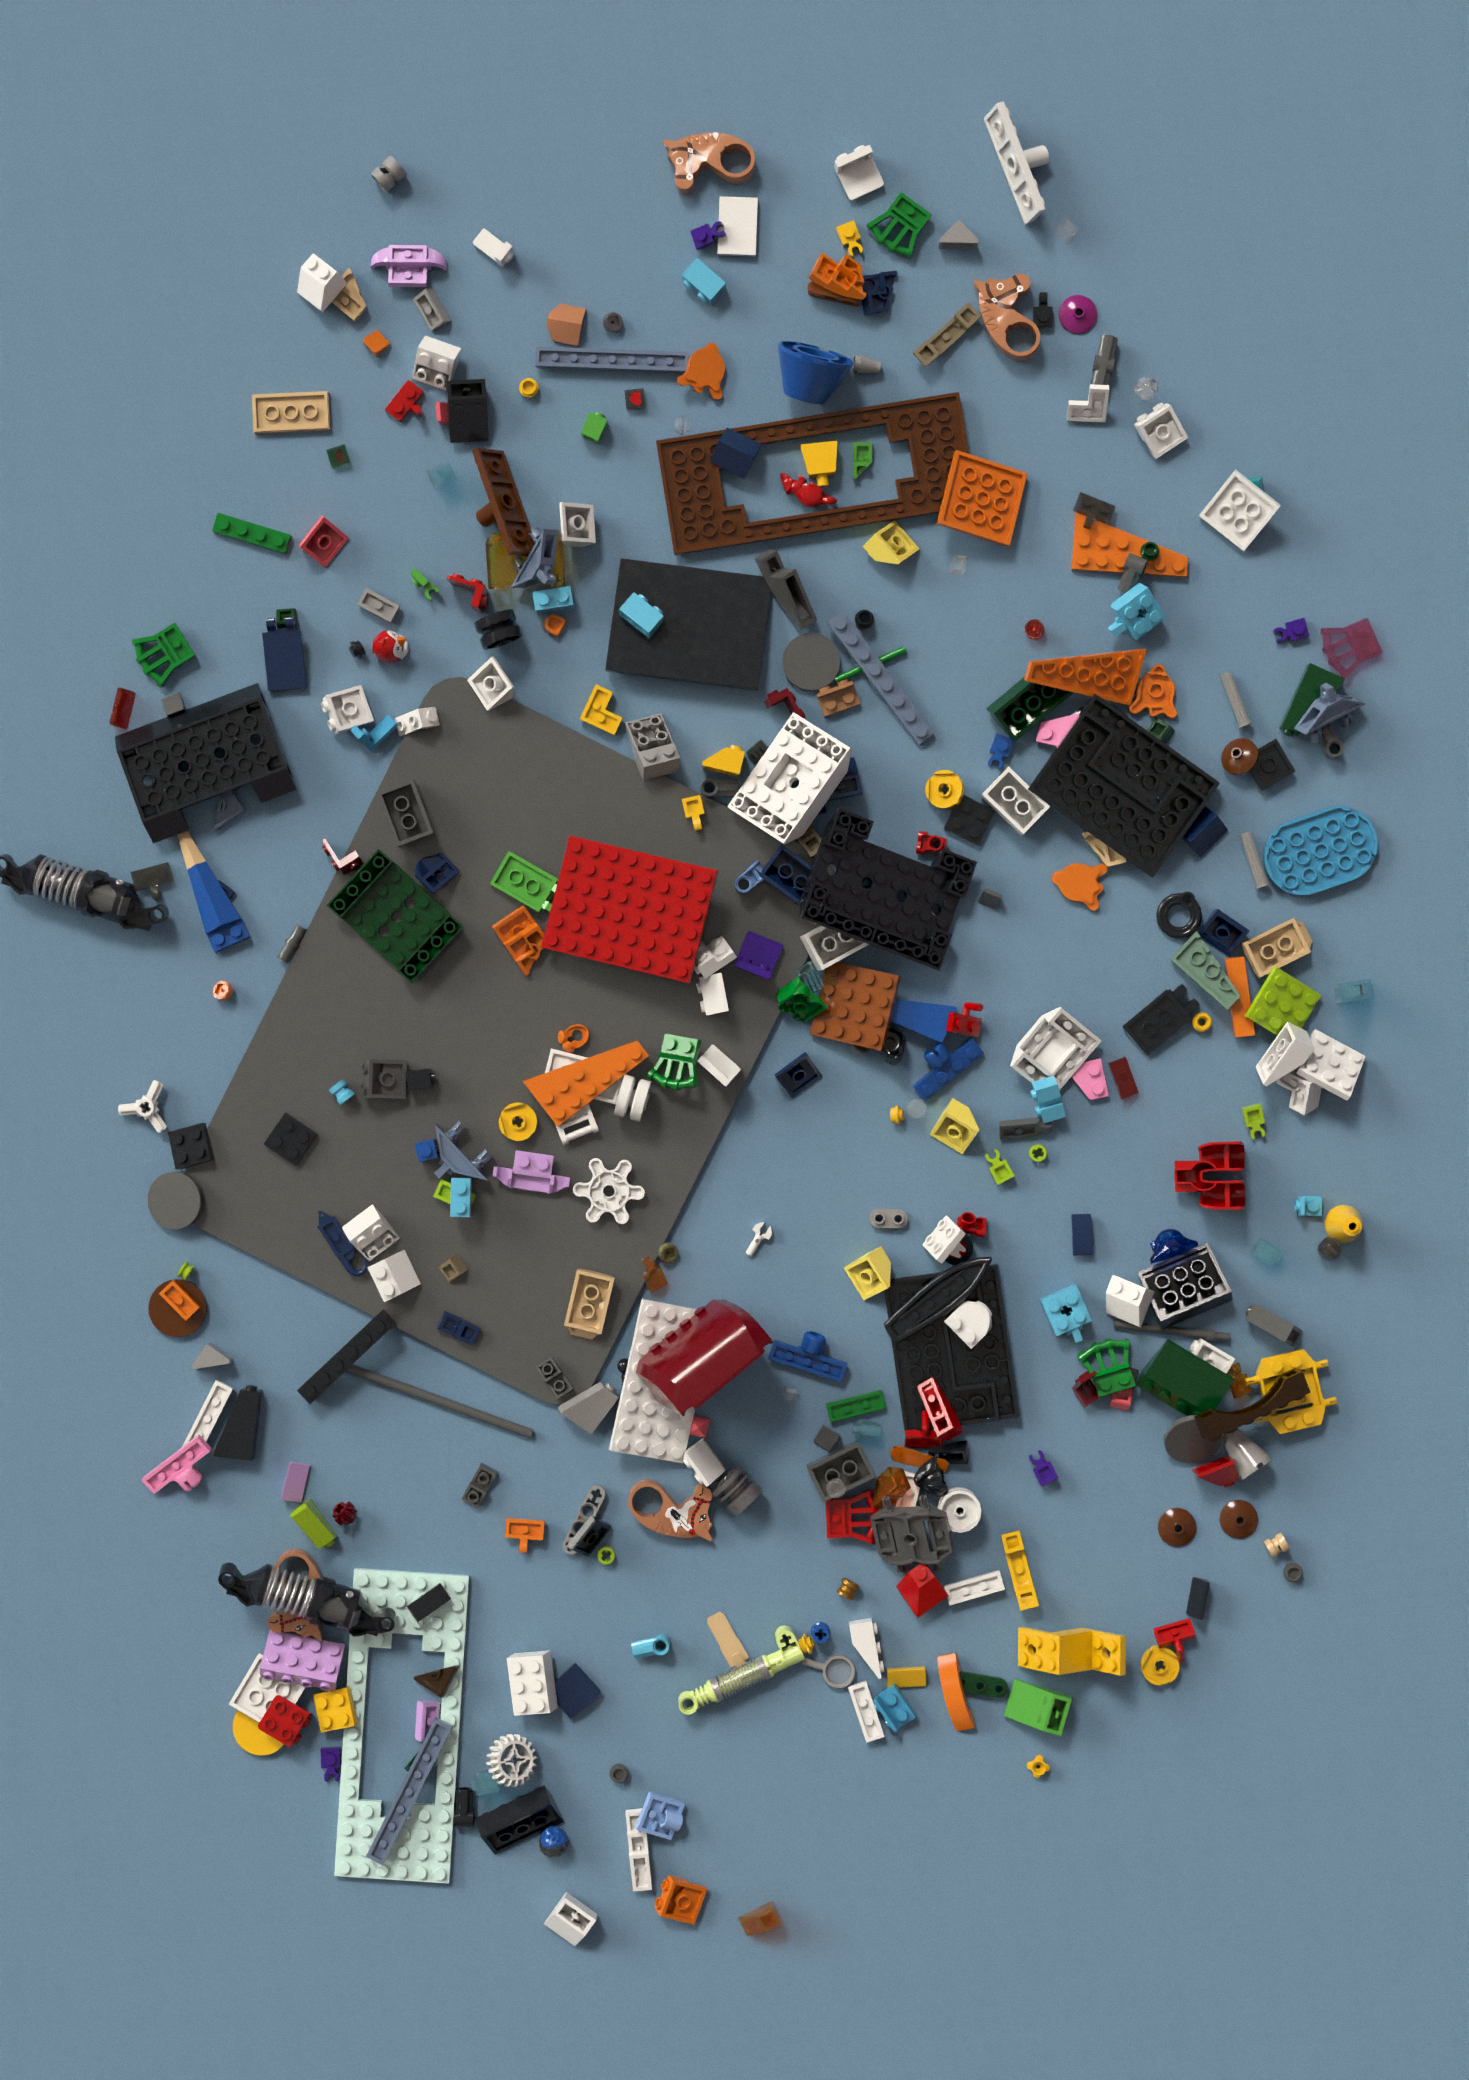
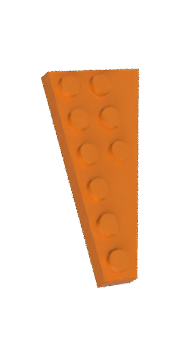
(1107, 548)
(1108, 674)
(576, 1085)

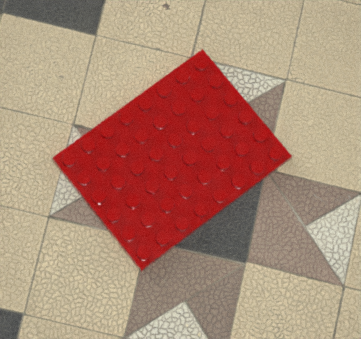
(629, 909)

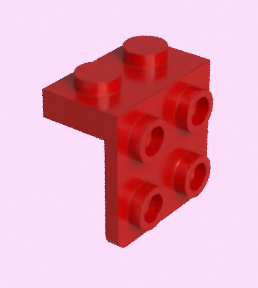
(480, 598)
(285, 1721)

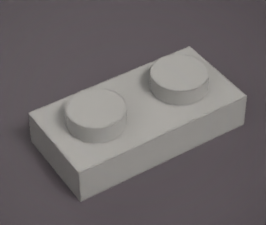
(378, 605)

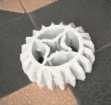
(514, 1776)

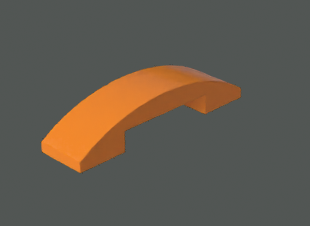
(953, 1692)

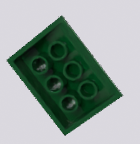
(1183, 1380)

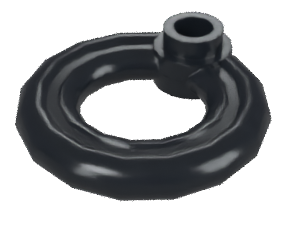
(1190, 927)

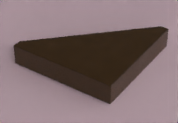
(438, 1680)

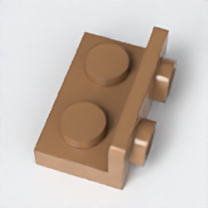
(838, 698)

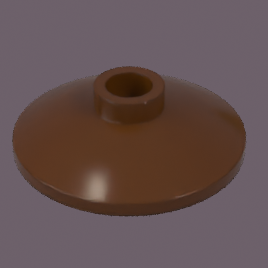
(1244, 761)
(1231, 1512)
(1167, 1525)

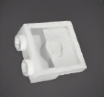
(1160, 429)
(347, 709)
(713, 957)
(1212, 1355)

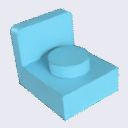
(1308, 1206)

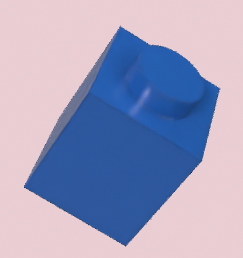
(427, 1150)

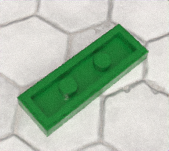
(856, 1406)

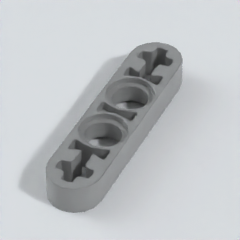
(581, 1517)

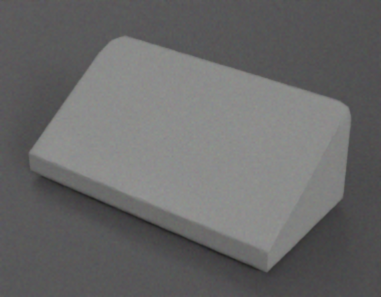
(431, 309)

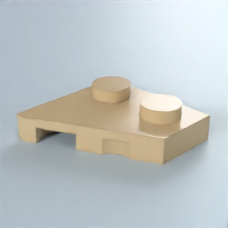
(350, 298)

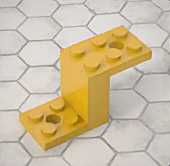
(1072, 1651)

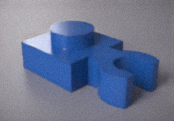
(1000, 748)

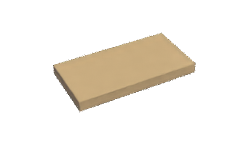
(291, 412)

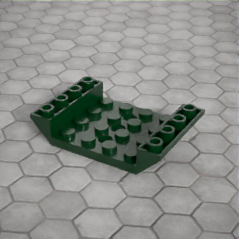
(371, 900)

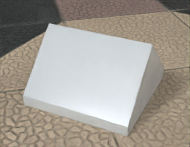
(491, 684)

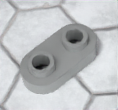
(888, 1218)

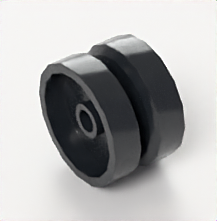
(498, 629)

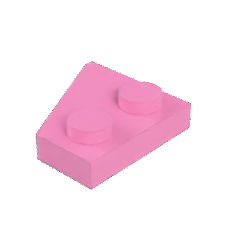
(1053, 731)
(1091, 1079)

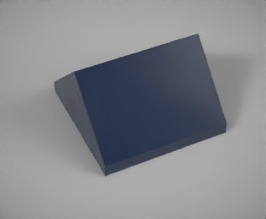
(735, 453)
(1204, 831)
(1223, 931)
(798, 1075)

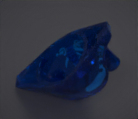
(1170, 1244)

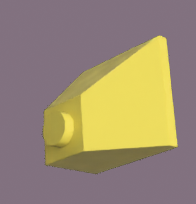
(890, 545)
(955, 1126)
(870, 1273)

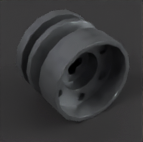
(736, 1489)

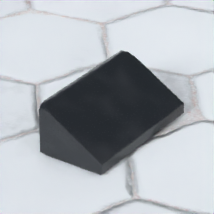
(1197, 1598)

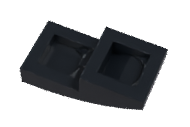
(428, 1602)

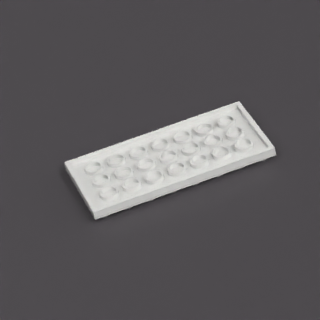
(641, 1422)

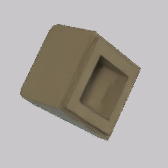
(453, 1268)

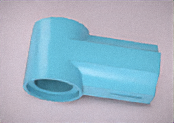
(648, 1646)

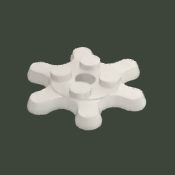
(599, 1201)

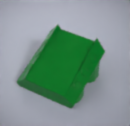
(799, 1000)

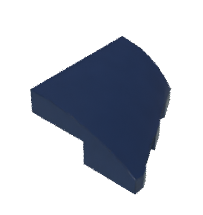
(878, 290)

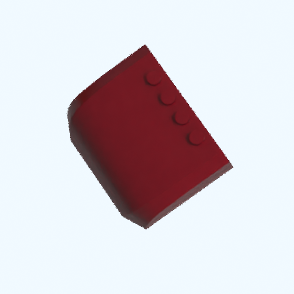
(702, 1355)

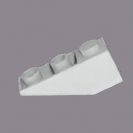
(863, 1640)

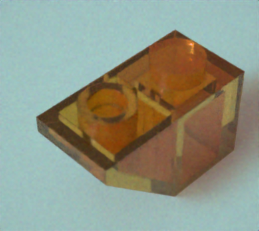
(891, 1484)
(760, 1919)

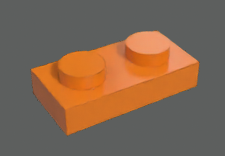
(179, 1300)

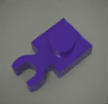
(704, 235)
(1294, 630)
(1044, 1471)
(331, 1760)

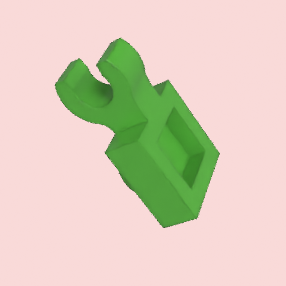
(419, 580)

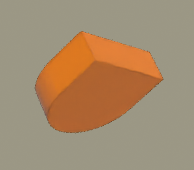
(554, 624)

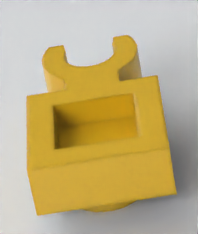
(848, 236)

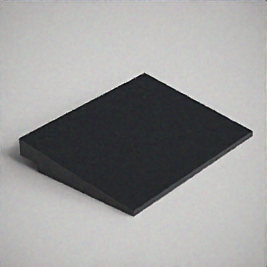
(709, 626)
(1123, 785)
(974, 1380)

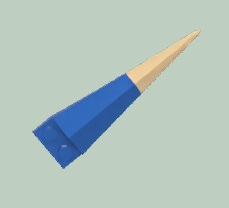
(218, 914)

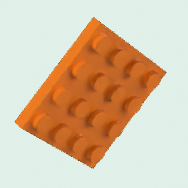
(982, 498)

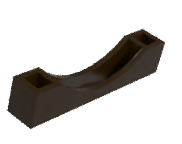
(1286, 1388)

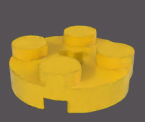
(952, 797)
(524, 1112)
(1169, 1660)

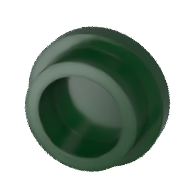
(1150, 551)

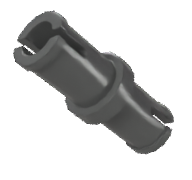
(291, 943)

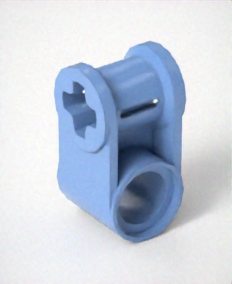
(751, 877)

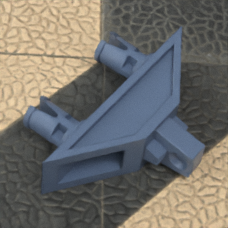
(539, 562)
(1327, 709)
(454, 1158)

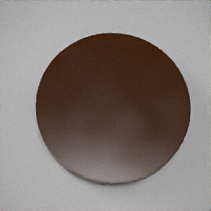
(168, 1320)

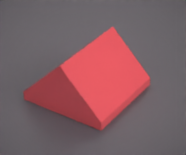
(323, 541)

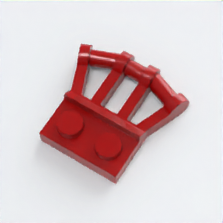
(839, 1517)

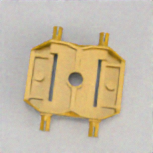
(1298, 1418)

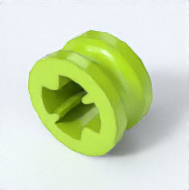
(1039, 1158)
(185, 1271)
(612, 1555)

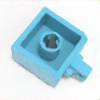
(1136, 612)
(1062, 1322)

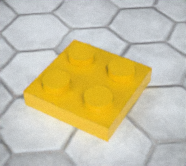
(335, 1709)

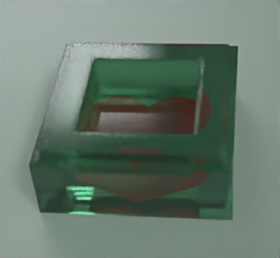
(338, 456)

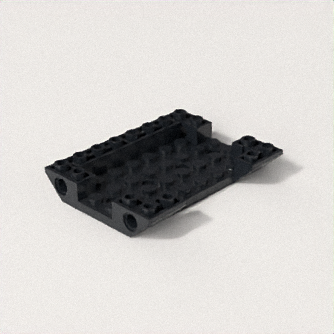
(195, 738)
(874, 912)

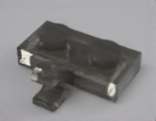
(1093, 509)
(152, 878)

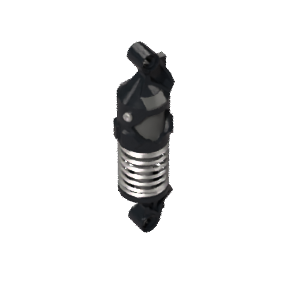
(86, 891)
(315, 1600)

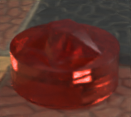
(1034, 629)

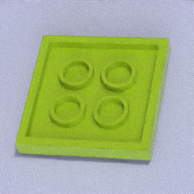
(1282, 1000)

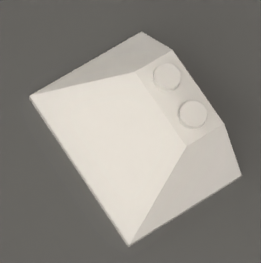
(1054, 1048)

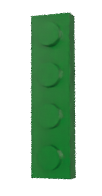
(251, 533)

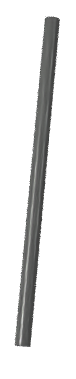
(440, 1401)

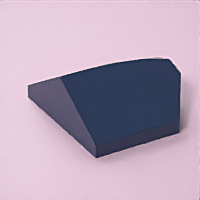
(435, 872)

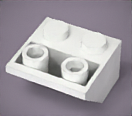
(435, 362)
(370, 1232)
(704, 1462)
(571, 1919)

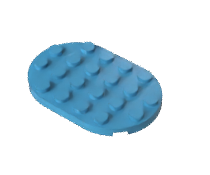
(1320, 850)

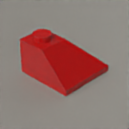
(1218, 1472)
(921, 1589)

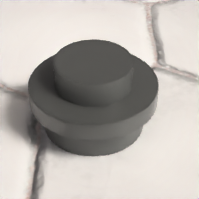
(1292, 1572)
(619, 1773)

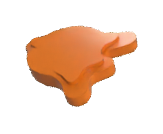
(704, 370)
(1156, 693)
(1080, 883)

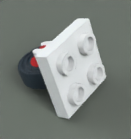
(949, 1243)

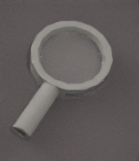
(837, 1670)

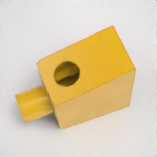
(820, 461)

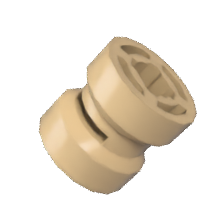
(1276, 1545)

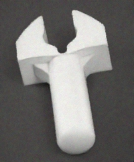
(758, 1238)

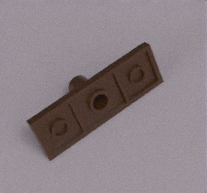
(504, 502)

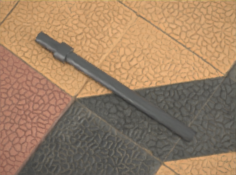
(1208, 1334)

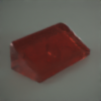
(122, 708)
(1123, 1078)

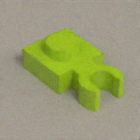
(1253, 1118)
(1000, 1170)

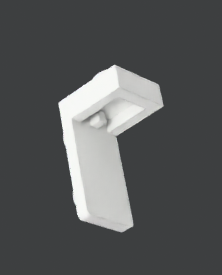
(493, 247)
(416, 720)

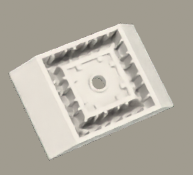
(799, 754)

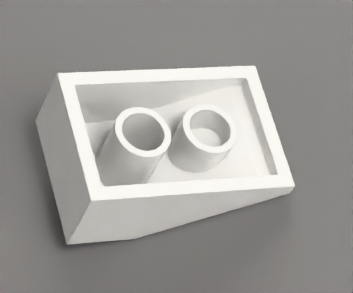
(1285, 1054)

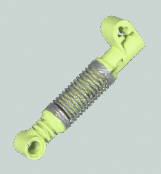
(732, 1681)

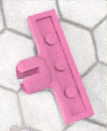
(179, 1467)

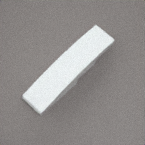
(638, 1853)

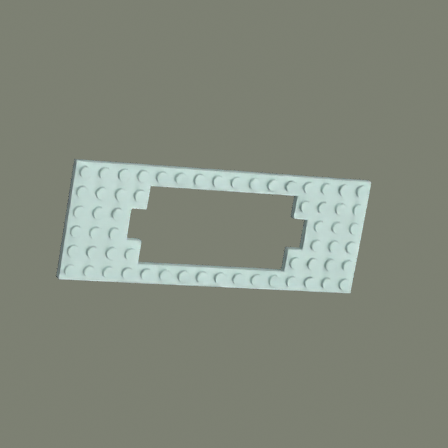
(425, 1840)

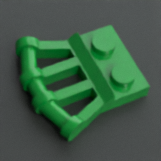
(907, 214)
(173, 645)
(677, 1050)
(1114, 1378)

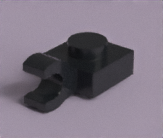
(1043, 315)

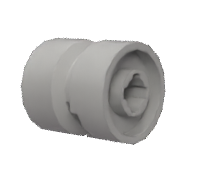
(388, 174)

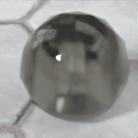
(1329, 1249)

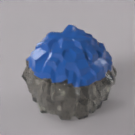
(553, 1841)

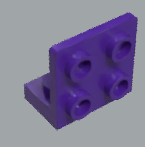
(758, 955)

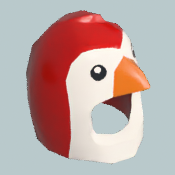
(388, 646)

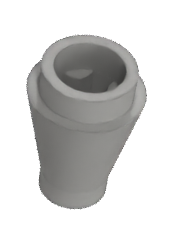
(863, 364)

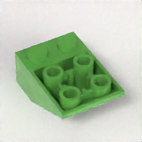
(1038, 1706)

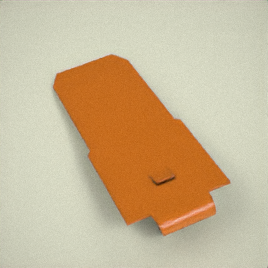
(914, 1457)

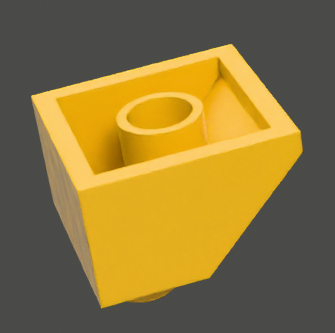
(727, 761)

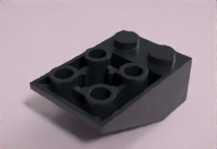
(467, 410)

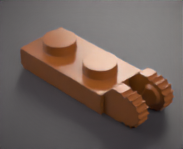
(820, 292)

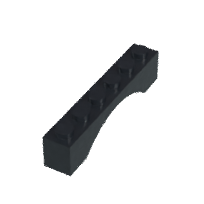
(346, 1356)

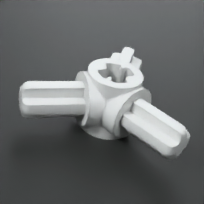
(137, 1108)

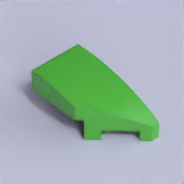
(861, 457)

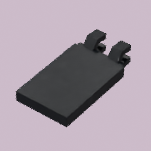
(1160, 1019)

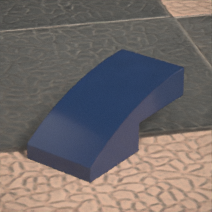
(1081, 1234)
(458, 1328)

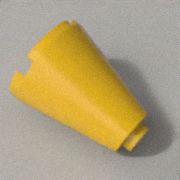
(1343, 1223)

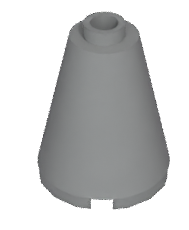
(1245, 1453)

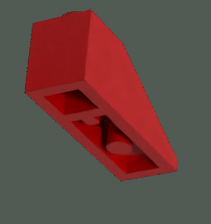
(939, 1410)

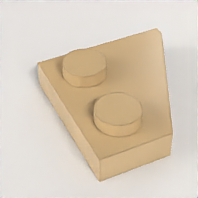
(1107, 854)

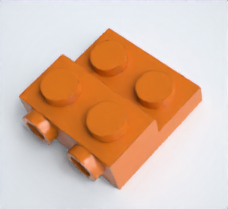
(680, 1899)

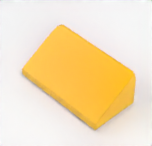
(906, 1676)

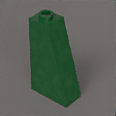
(1305, 694)

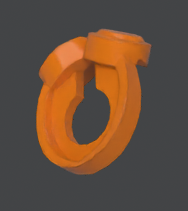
(571, 1046)

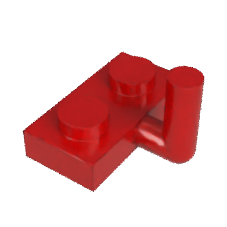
(405, 401)
(963, 1022)
(923, 1438)
(1174, 1635)

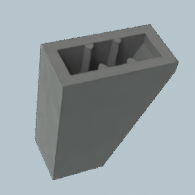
(1273, 1324)

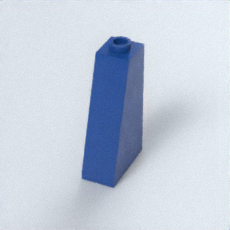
(922, 1018)

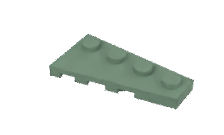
(1202, 967)

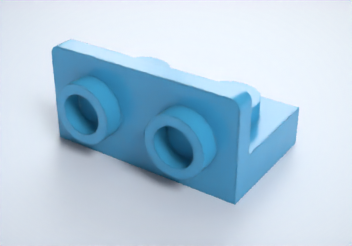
(894, 1707)

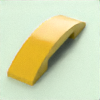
(1019, 1570)

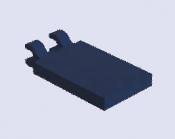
(284, 656)

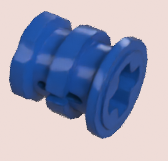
(826, 1631)

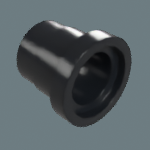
(864, 625)

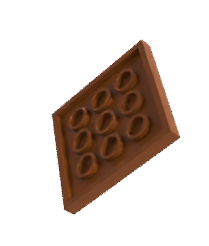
(858, 1005)

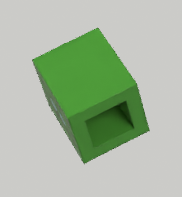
(594, 427)

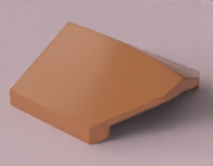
(566, 324)

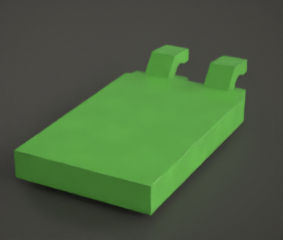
(525, 882)

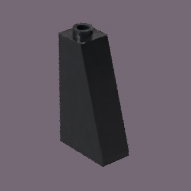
(241, 1428)

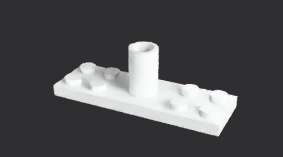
(1017, 162)

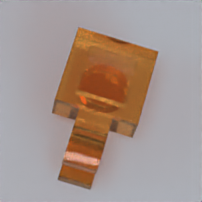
(654, 1276)
(1238, 1387)

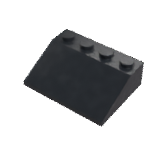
(1185, 1286)

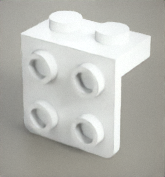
(858, 172)

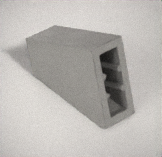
(590, 1406)

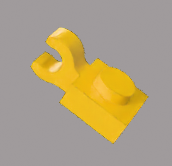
(693, 809)

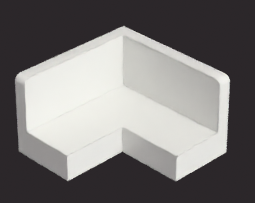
(719, 1065)
(1304, 1094)

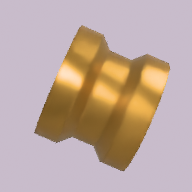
(848, 1588)

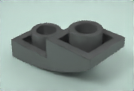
(554, 1378)
(479, 1485)

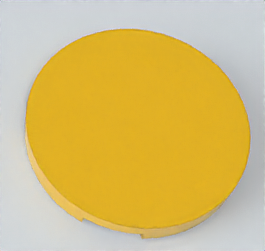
(251, 1738)

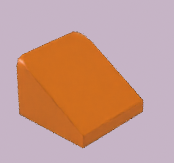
(376, 342)

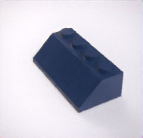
(787, 873)

